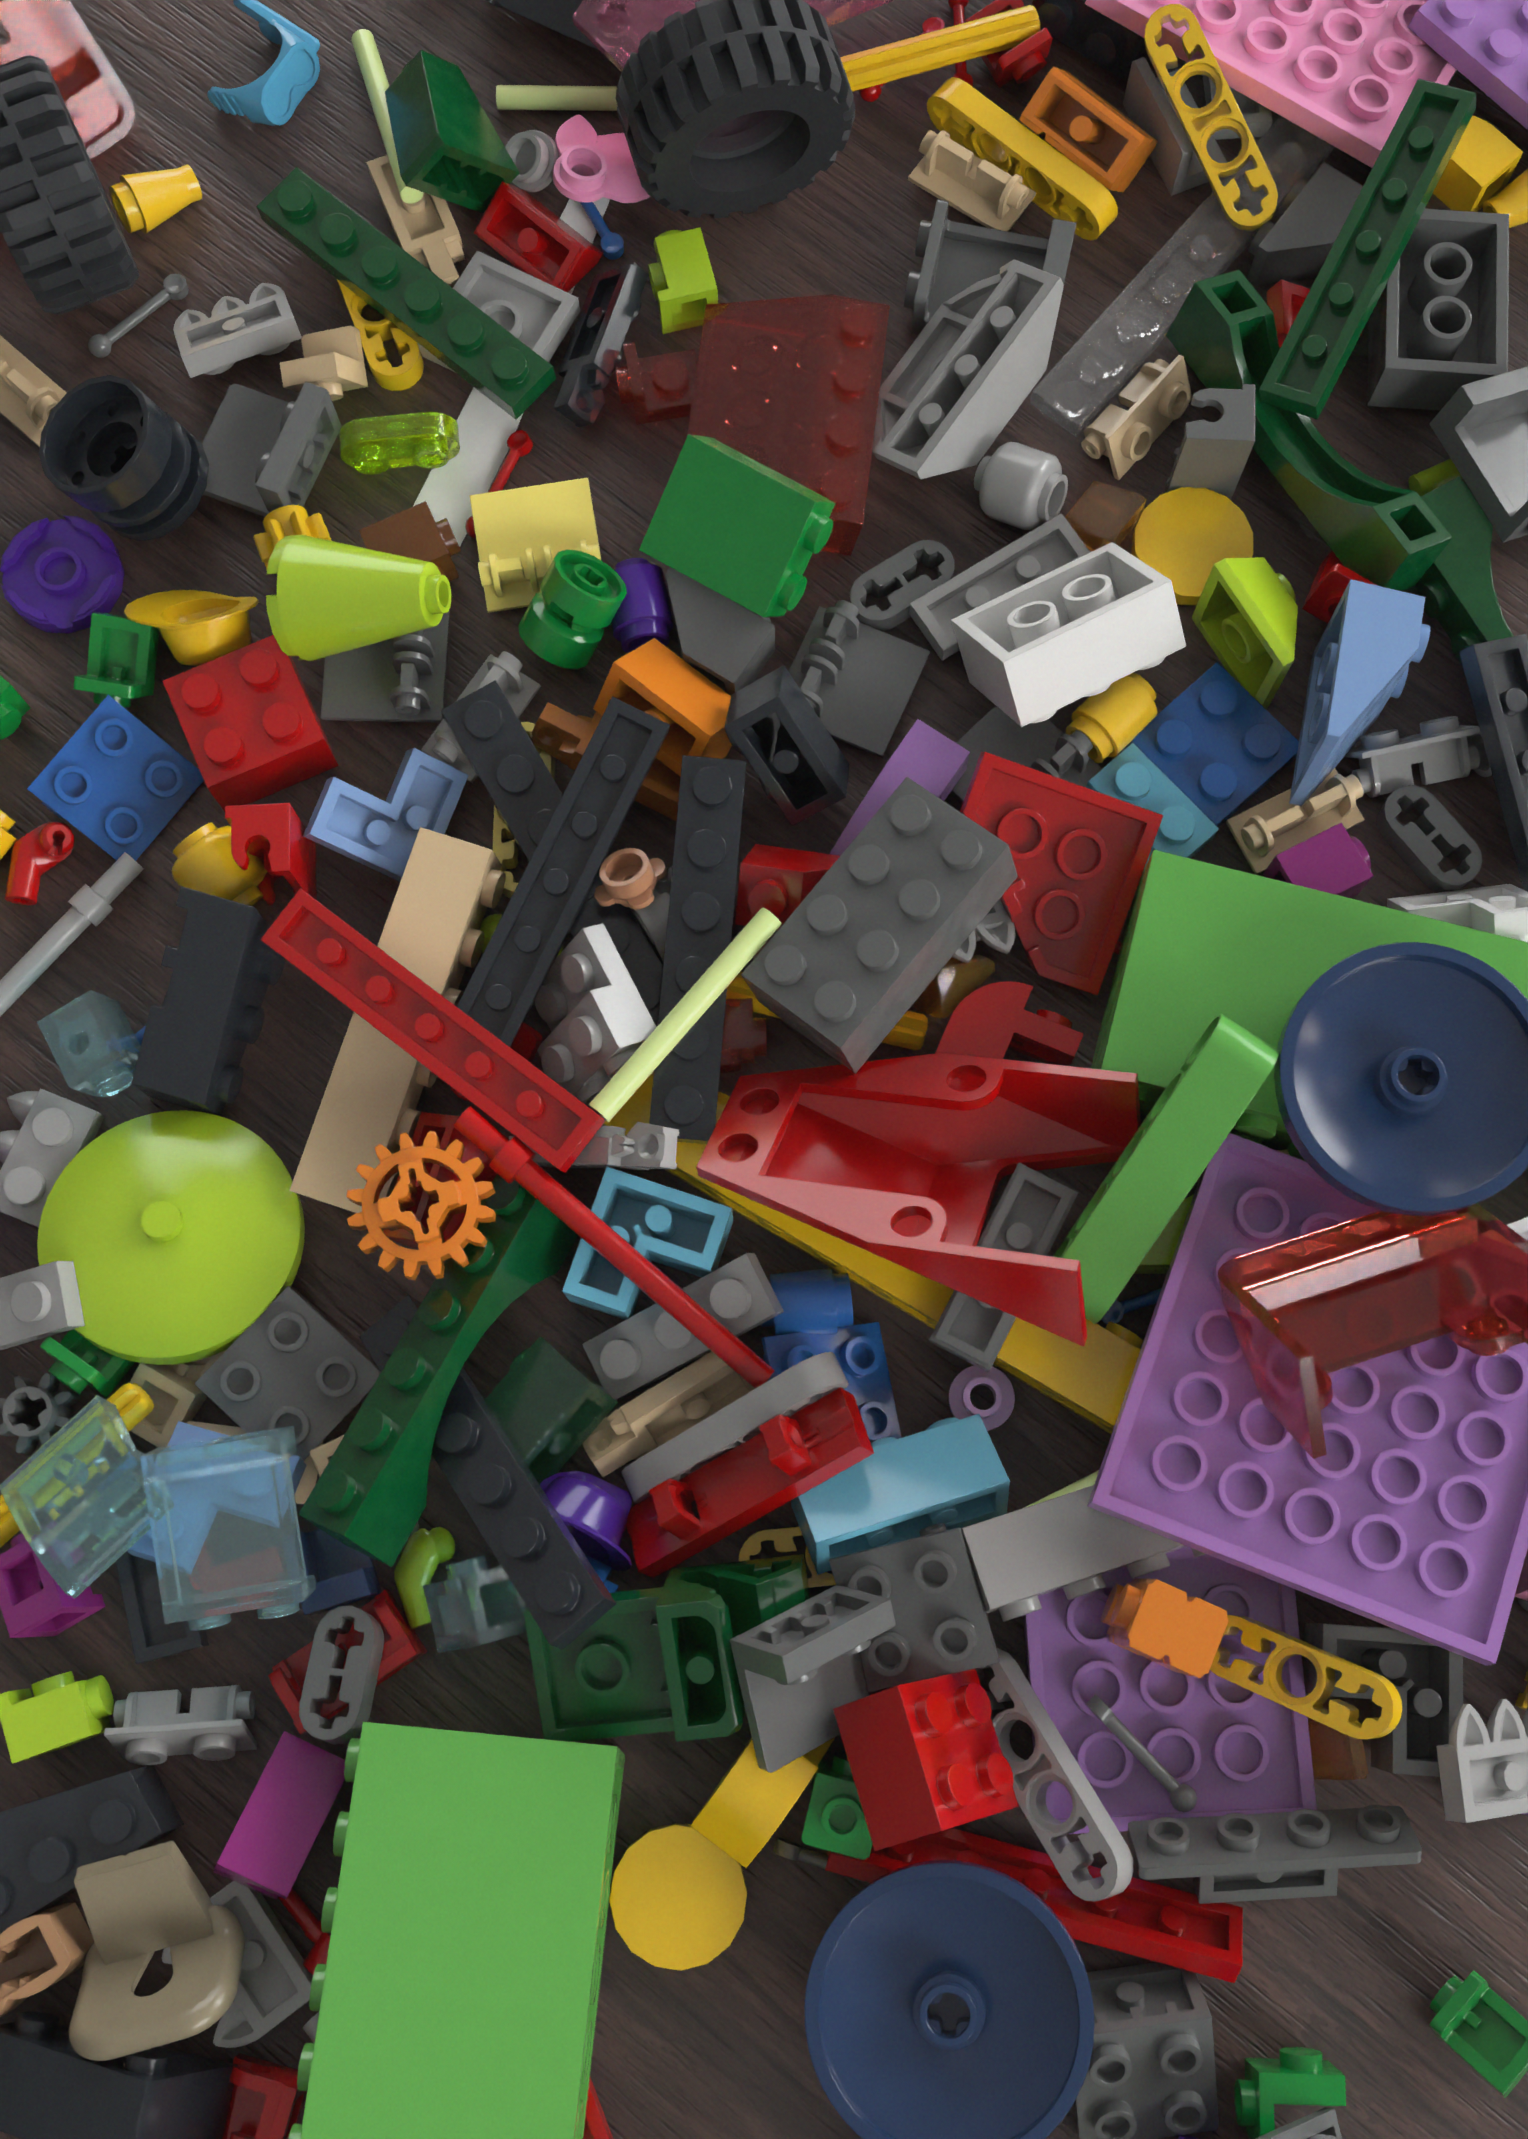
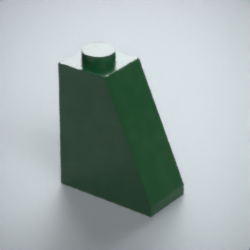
(445, 135)

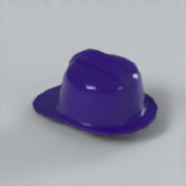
(592, 1513)

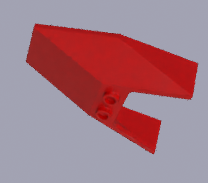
(914, 1158)

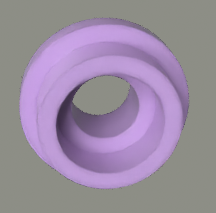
(996, 1381)

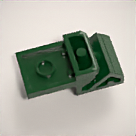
(663, 1654)

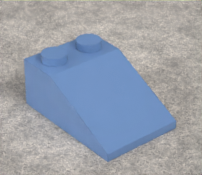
(1354, 674)

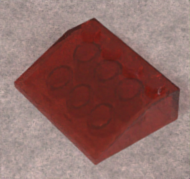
(797, 393)

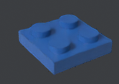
(1217, 744)

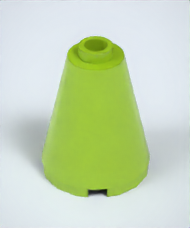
(349, 596)

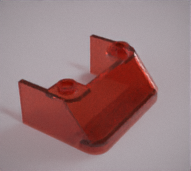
(1367, 1294)

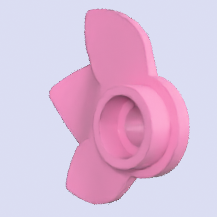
(595, 165)

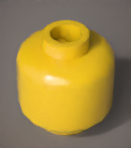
(208, 866)

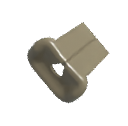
(132, 1911)

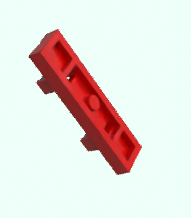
(747, 1481)

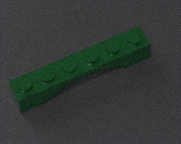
(1368, 525)
(1460, 580)
(381, 1467)

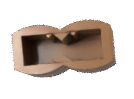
(41, 1953)

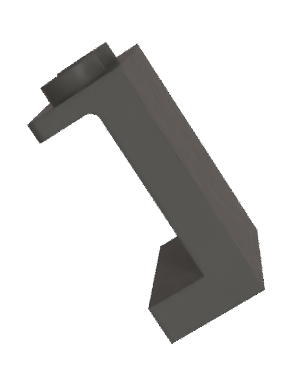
(965, 253)
(1488, 442)

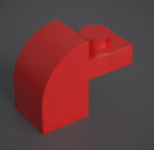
(996, 1020)

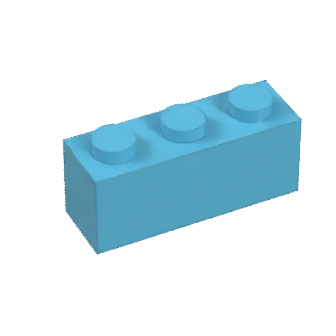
(907, 1484)

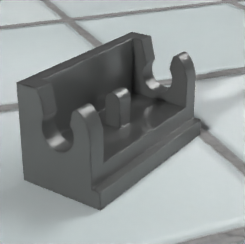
(1216, 451)

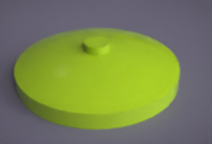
(174, 1234)

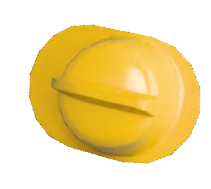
(196, 622)

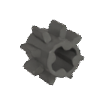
(22, 1406)

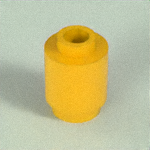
(1115, 716)

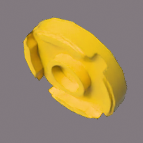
(1188, 534)
(677, 1898)

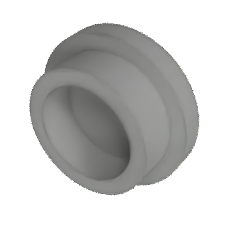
(534, 157)

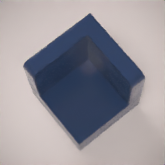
(339, 1572)

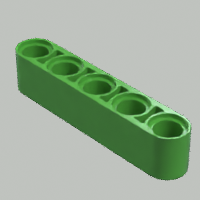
(1165, 1159)

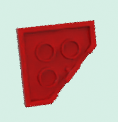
(1073, 861)

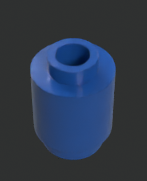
(811, 1302)

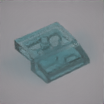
(81, 1497)

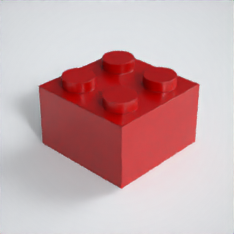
(250, 723)
(925, 1757)

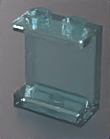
(226, 1528)

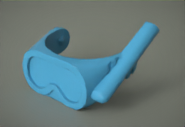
(283, 86)

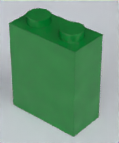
(738, 527)

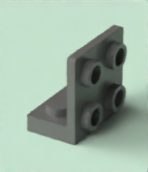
(268, 449)
(803, 1668)
(1149, 2056)

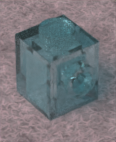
(92, 1044)
(473, 1606)

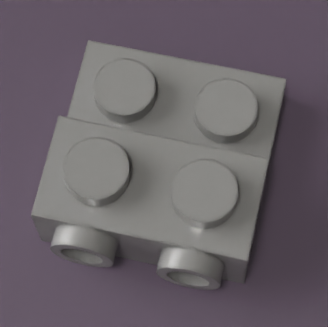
(591, 1015)

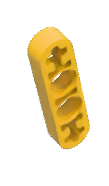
(1217, 115)
(997, 137)

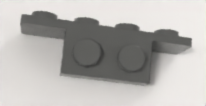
(1271, 1852)

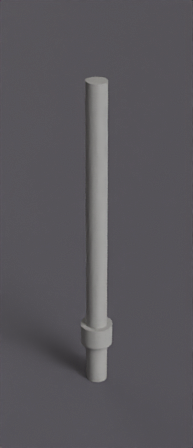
(88, 907)

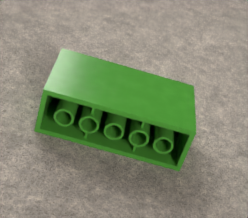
(1245, 949)
(462, 1938)

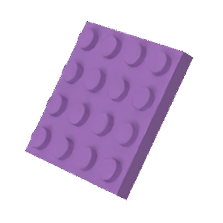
(1204, 1731)

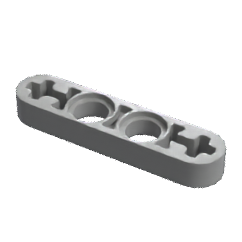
(735, 1423)
(1033, 1776)

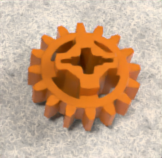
(392, 1214)

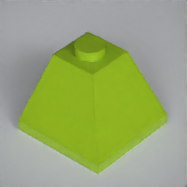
(1249, 623)

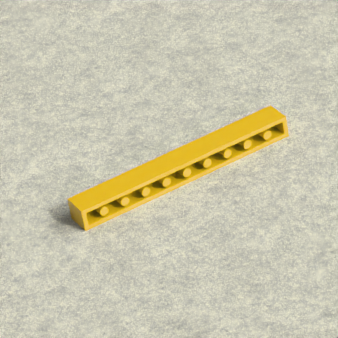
(1081, 1378)

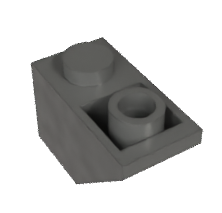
(1306, 230)
(718, 634)

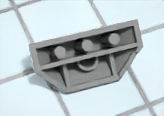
(968, 372)

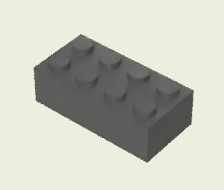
(881, 924)

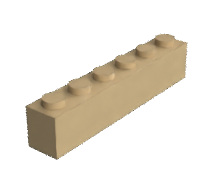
(374, 1080)

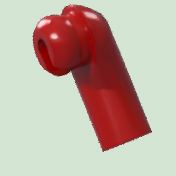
(33, 857)

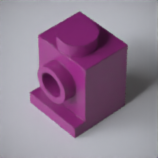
(33, 1600)

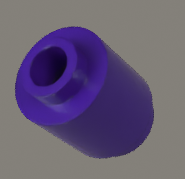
(646, 607)

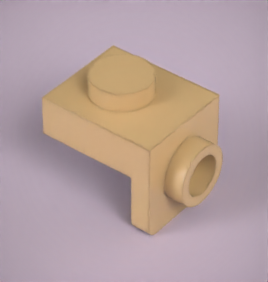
(330, 361)

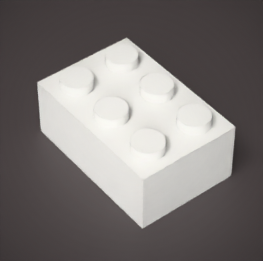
(1069, 633)

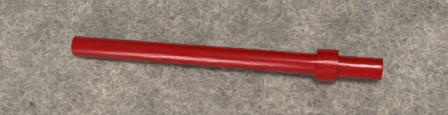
(515, 1162)

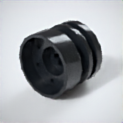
(123, 458)

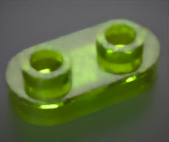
(399, 441)

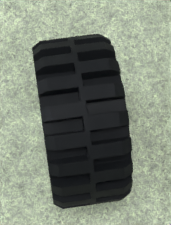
(734, 105)
(53, 198)

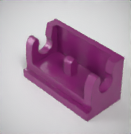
(282, 1817)

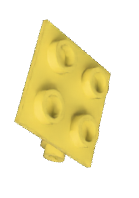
(524, 531)

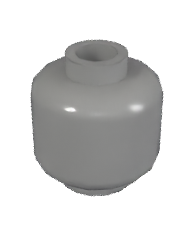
(1021, 486)

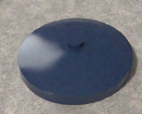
(1408, 1078)
(949, 2008)

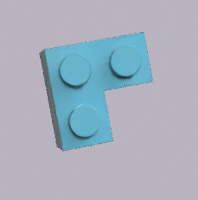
(660, 1225)

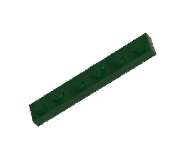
(1367, 248)
(407, 293)

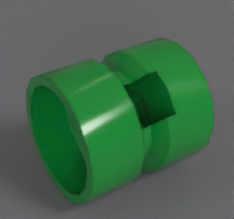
(572, 609)

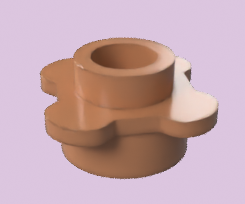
(629, 879)

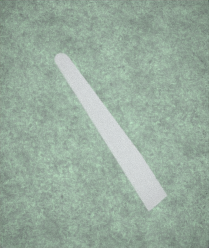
(484, 431)

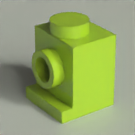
(682, 279)
(56, 1716)

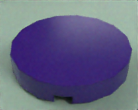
(61, 574)

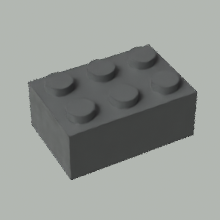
(1441, 311)

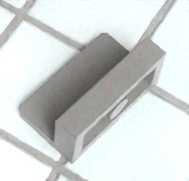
(1153, 112)

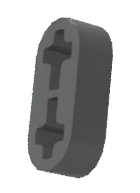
(894, 575)
(1429, 839)
(327, 1670)

